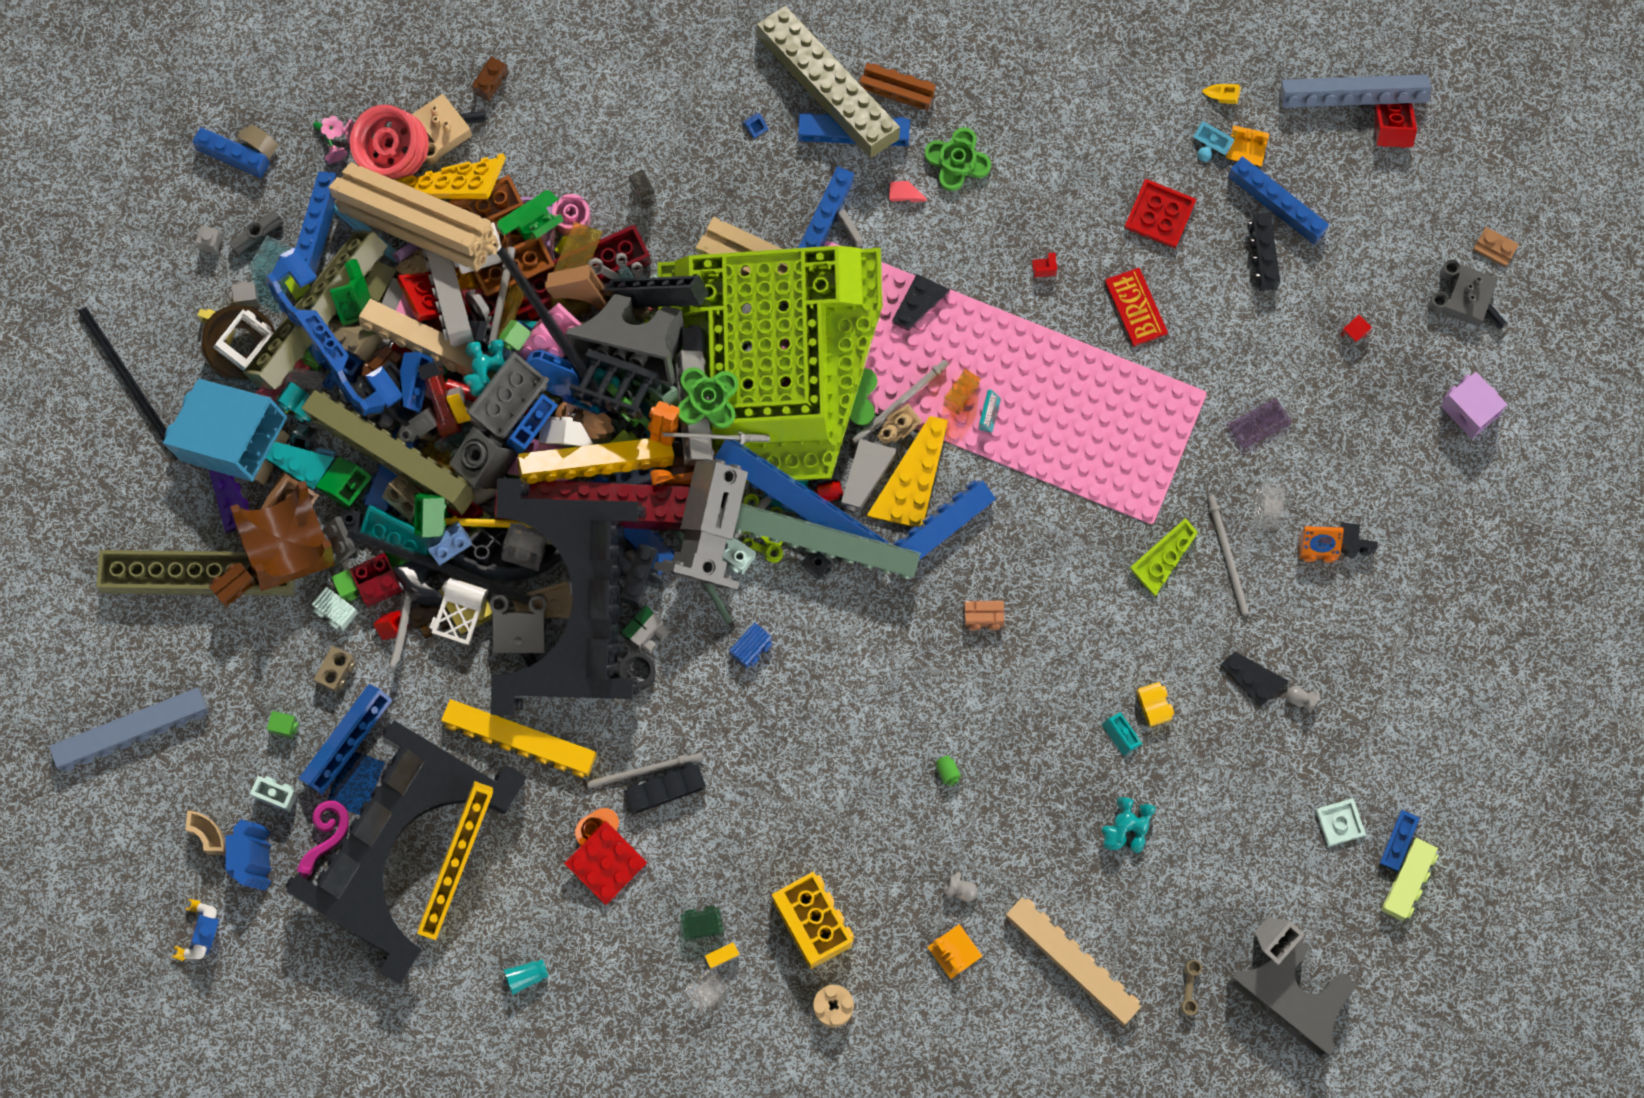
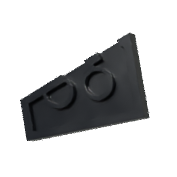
(919, 299)

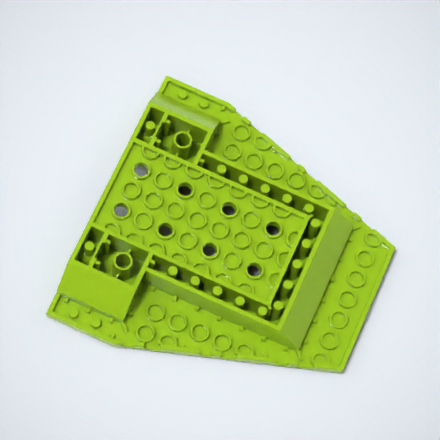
(830, 329)

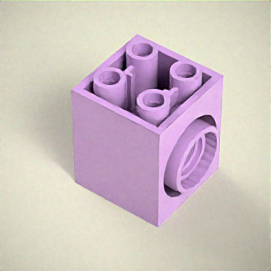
(1473, 404)

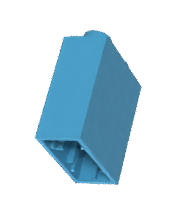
(225, 429)

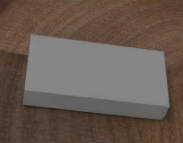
(850, 229)

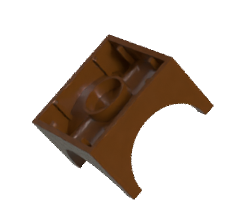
(283, 540)

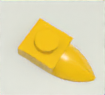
(1224, 93)

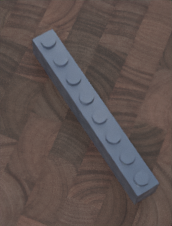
(1355, 91)
(129, 729)

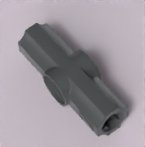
(246, 240)

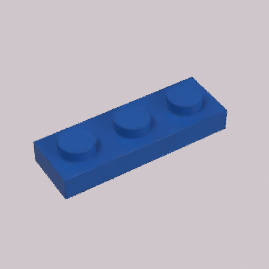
(1399, 841)

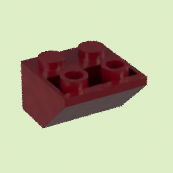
(375, 580)

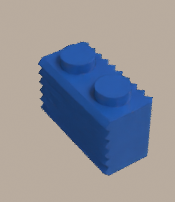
(751, 645)

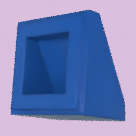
(755, 125)

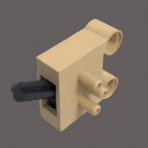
(445, 126)

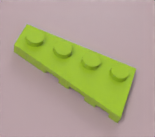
(1161, 559)

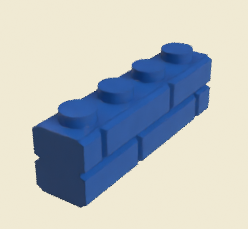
(231, 152)

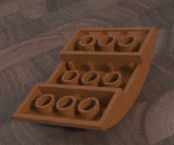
(529, 254)

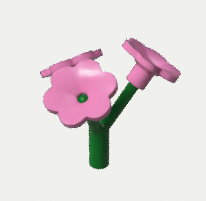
(333, 128)

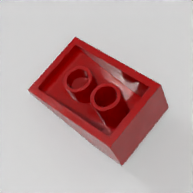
(1395, 125)

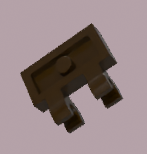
(423, 615)

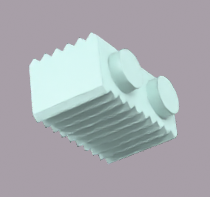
(334, 608)

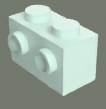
(737, 556)
(271, 793)

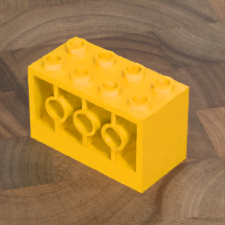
(799, 921)

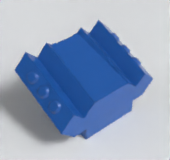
(248, 854)

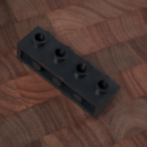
(1264, 250)

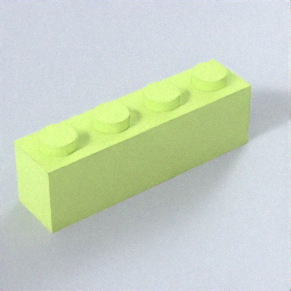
(1409, 879)

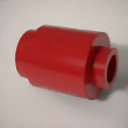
(830, 491)

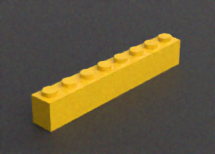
(593, 460)
(519, 738)
(455, 860)

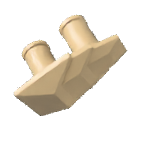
(899, 425)

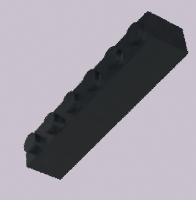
(659, 291)

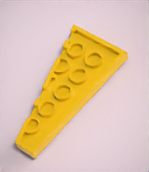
(459, 180)
(910, 486)

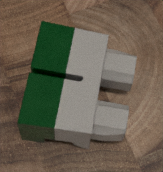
(643, 629)

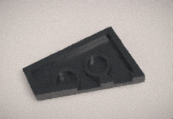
(1253, 678)

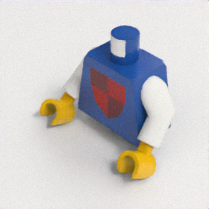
(203, 932)

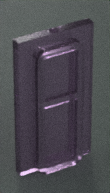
(1259, 423)

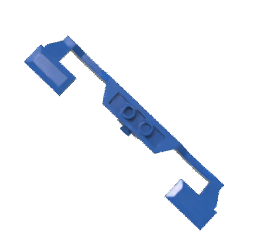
(324, 344)

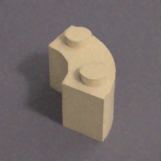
(207, 831)

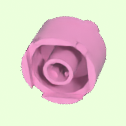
(571, 205)

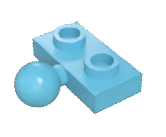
(1213, 139)

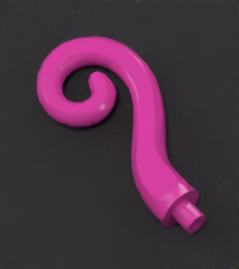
(310, 859)

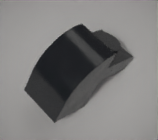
(1352, 544)

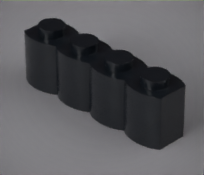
(664, 789)

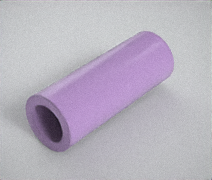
(405, 252)

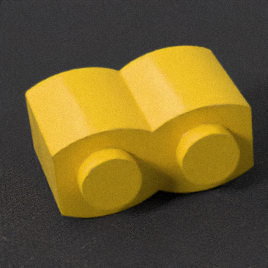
(1154, 704)

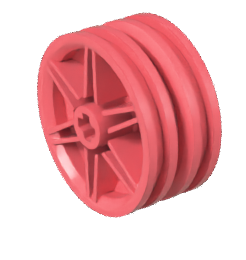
(389, 141)

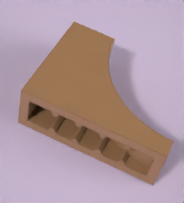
(578, 284)

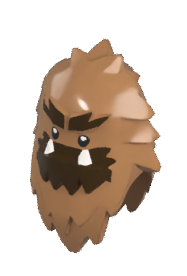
(594, 424)

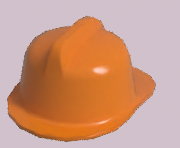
(591, 822)

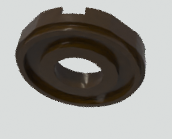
(216, 327)

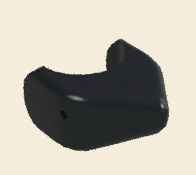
(414, 578)

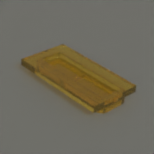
(578, 247)
(511, 307)

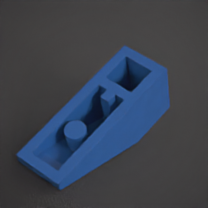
(412, 386)
(531, 424)

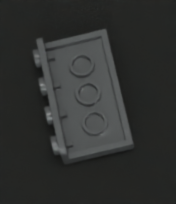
(508, 396)

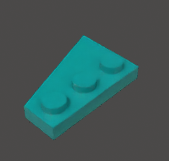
(299, 463)

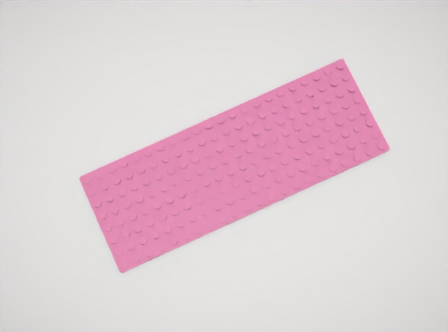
(1063, 406)

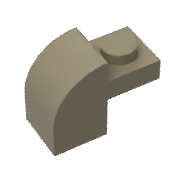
(257, 140)

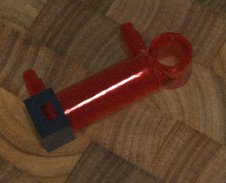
(433, 376)

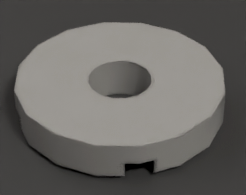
(478, 306)

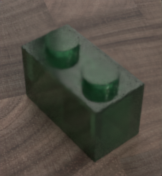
(701, 923)

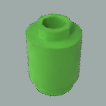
(948, 770)

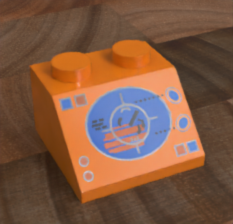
(1320, 543)

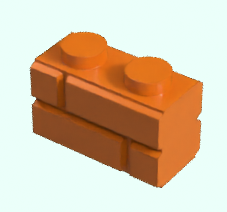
(664, 419)

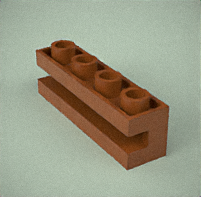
(897, 86)

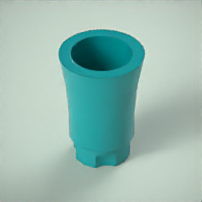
(525, 975)

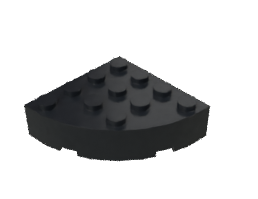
(486, 554)

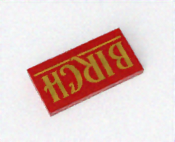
(1136, 307)

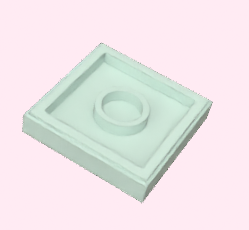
(1340, 822)

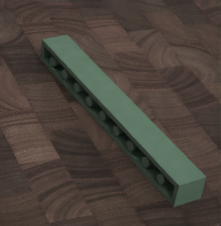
(827, 540)

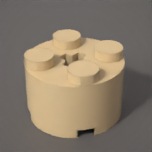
(844, 1002)

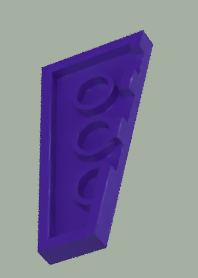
(227, 495)

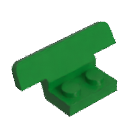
(532, 217)
(352, 297)

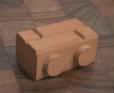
(984, 614)

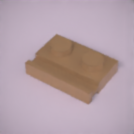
(1495, 247)

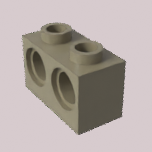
(401, 496)
(330, 668)

